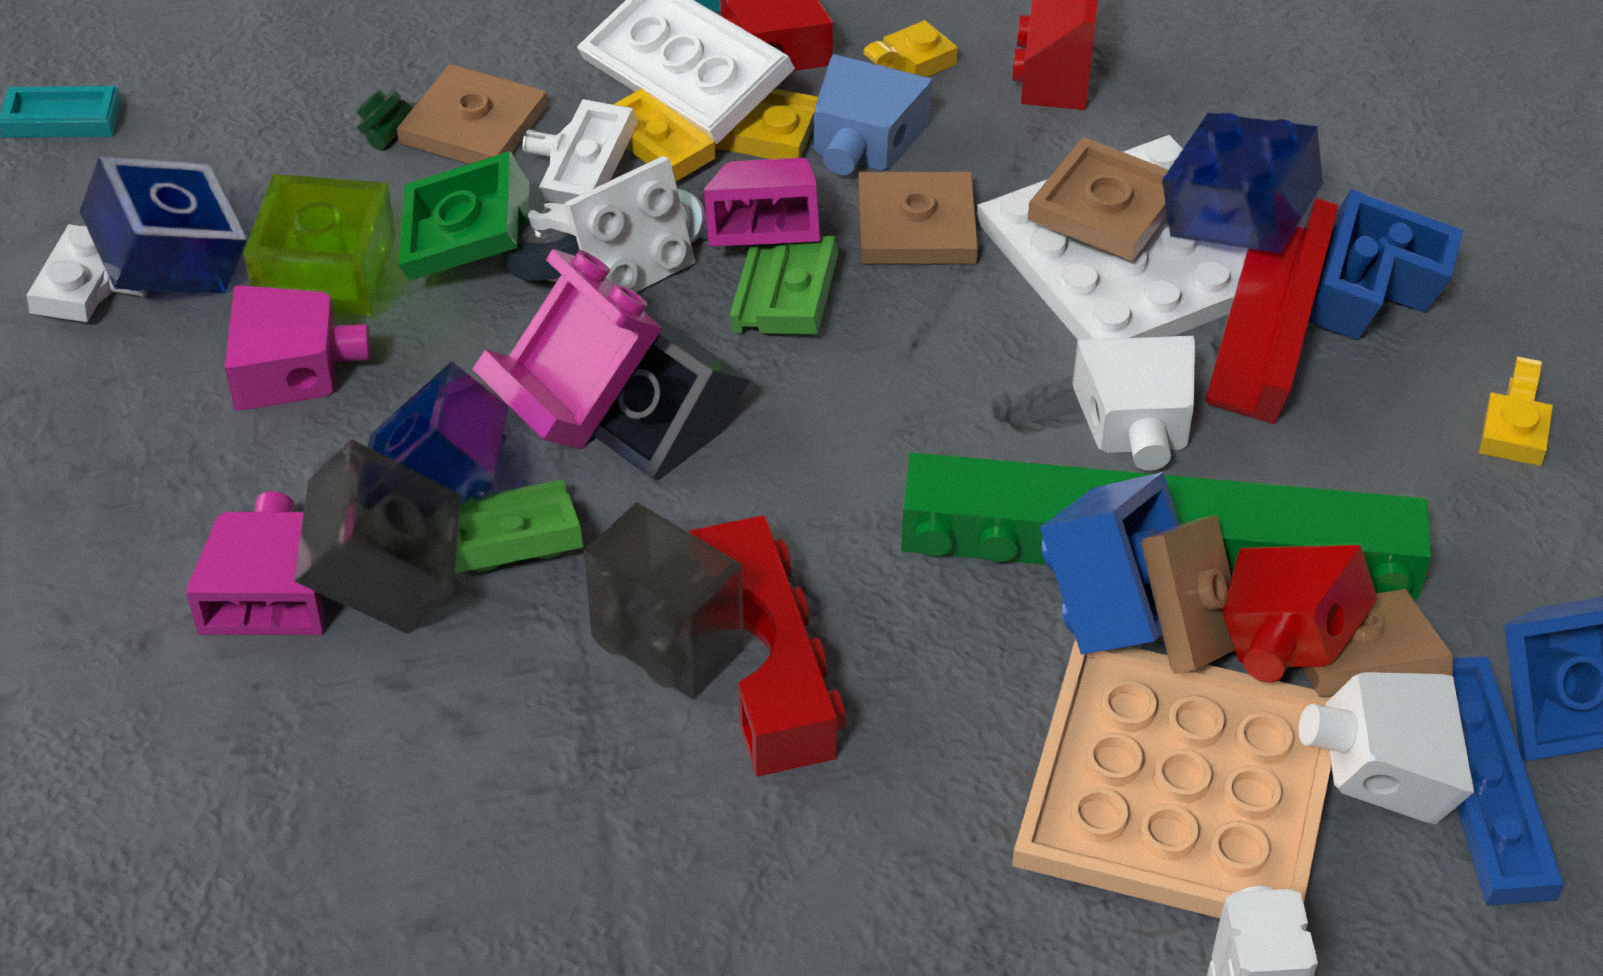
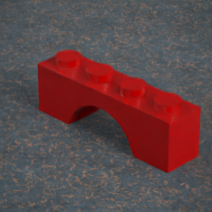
(784, 703)

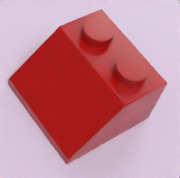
(1056, 54)

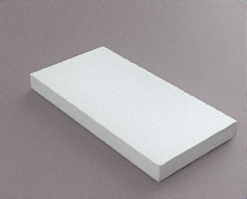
(687, 61)

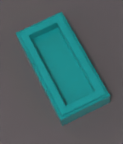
(60, 111)

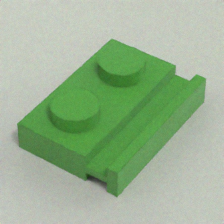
(784, 287)
(516, 527)

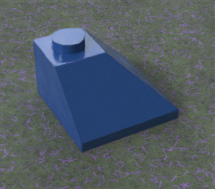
(1557, 678)

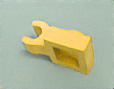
(914, 50)
(1515, 423)

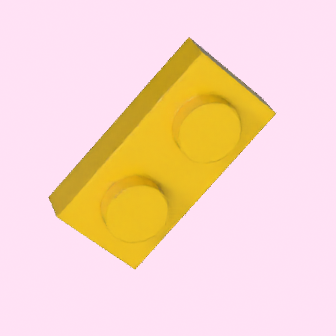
(666, 134)

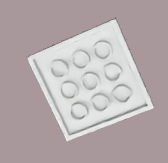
(1104, 296)

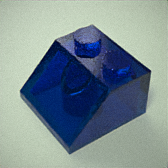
(448, 433)

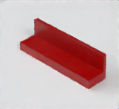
(1270, 320)

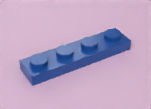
(1502, 813)

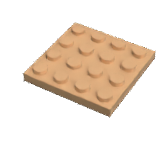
(1174, 782)

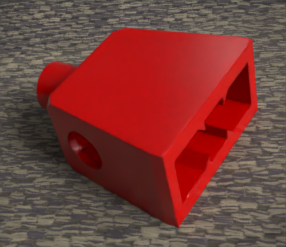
(791, 26)
(1296, 606)

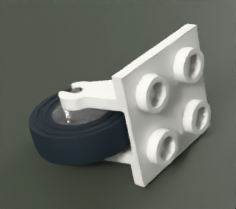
(626, 223)

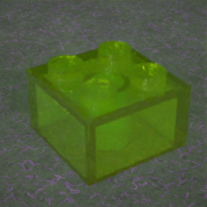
(323, 239)

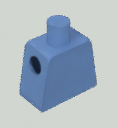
(868, 114)

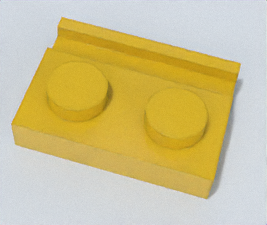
(775, 127)

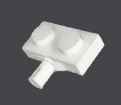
(584, 150)
(72, 279)

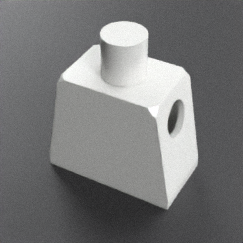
(1137, 394)
(1394, 742)

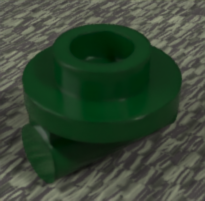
(381, 117)

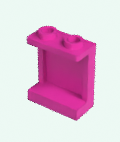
(573, 352)

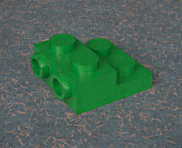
(462, 215)

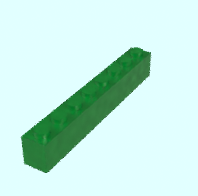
(998, 507)

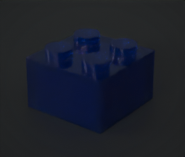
(1243, 181)
(162, 225)

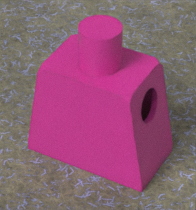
(764, 204)
(287, 346)
(249, 575)

